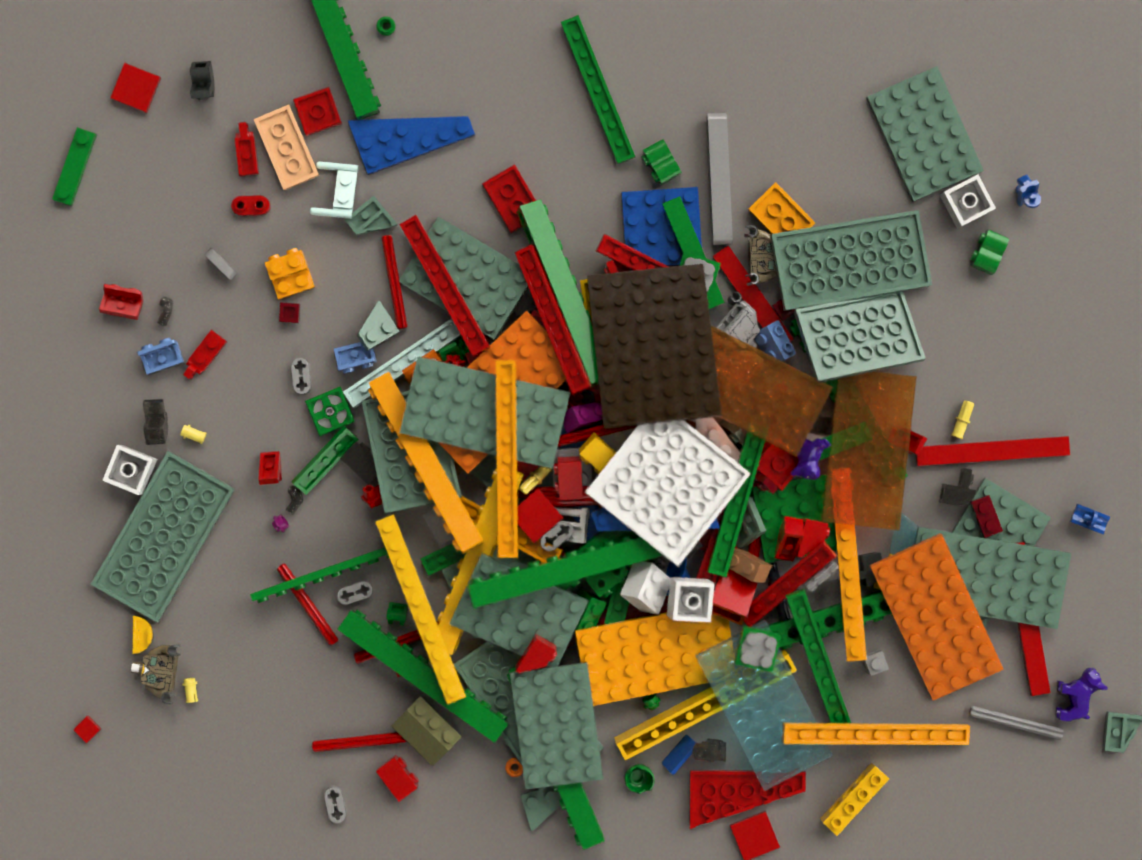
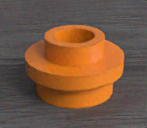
(513, 773)

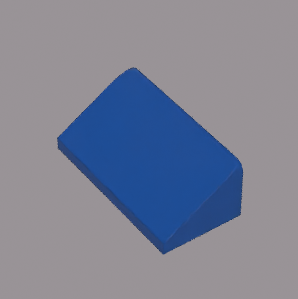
(679, 754)

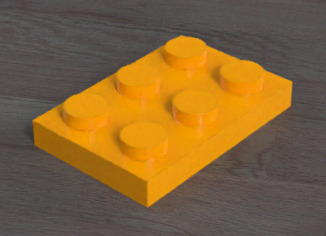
(779, 212)

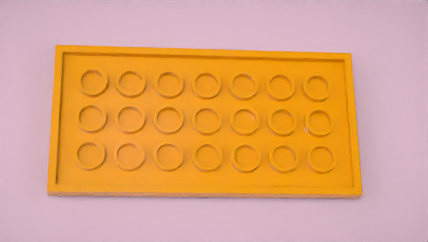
(646, 655)

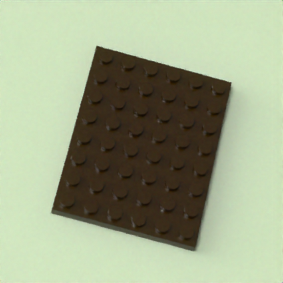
(654, 346)

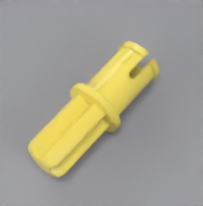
(963, 419)
(535, 479)

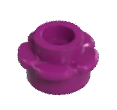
(280, 523)

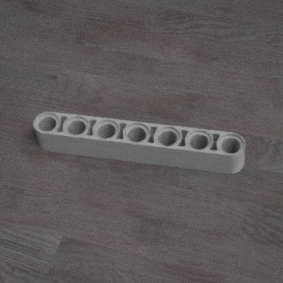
(719, 178)

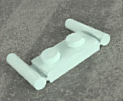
(344, 190)

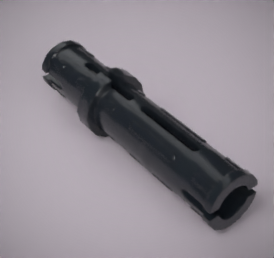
(782, 608)

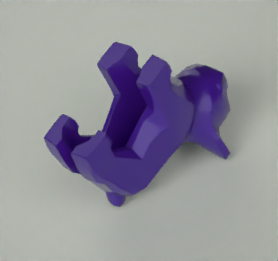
(809, 457)
(1079, 694)

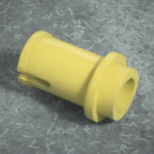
(193, 434)
(190, 690)

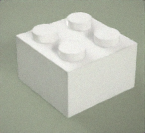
(967, 201)
(130, 469)
(646, 587)
(690, 599)

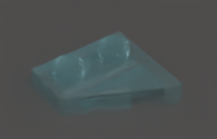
(905, 537)

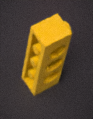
(854, 799)

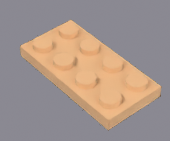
(286, 147)

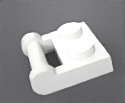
(580, 529)

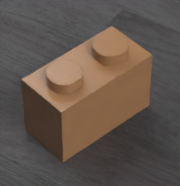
(749, 566)

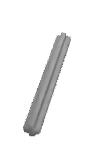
(1016, 722)

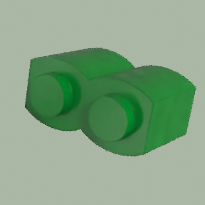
(661, 162)
(989, 252)

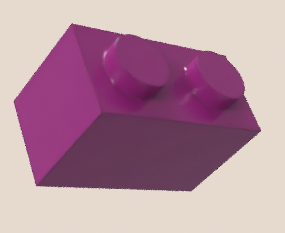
(583, 417)

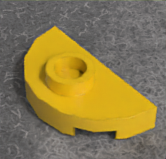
(141, 634)

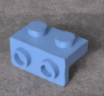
(775, 342)
(161, 356)
(354, 356)

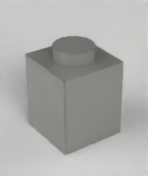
(875, 662)

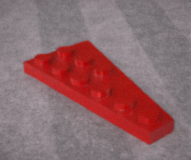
(730, 792)

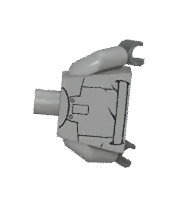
(740, 321)

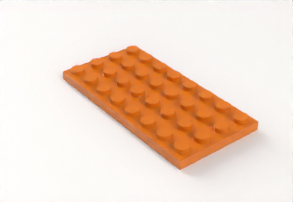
(535, 363)
(936, 616)

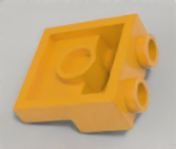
(289, 273)

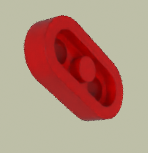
(250, 205)

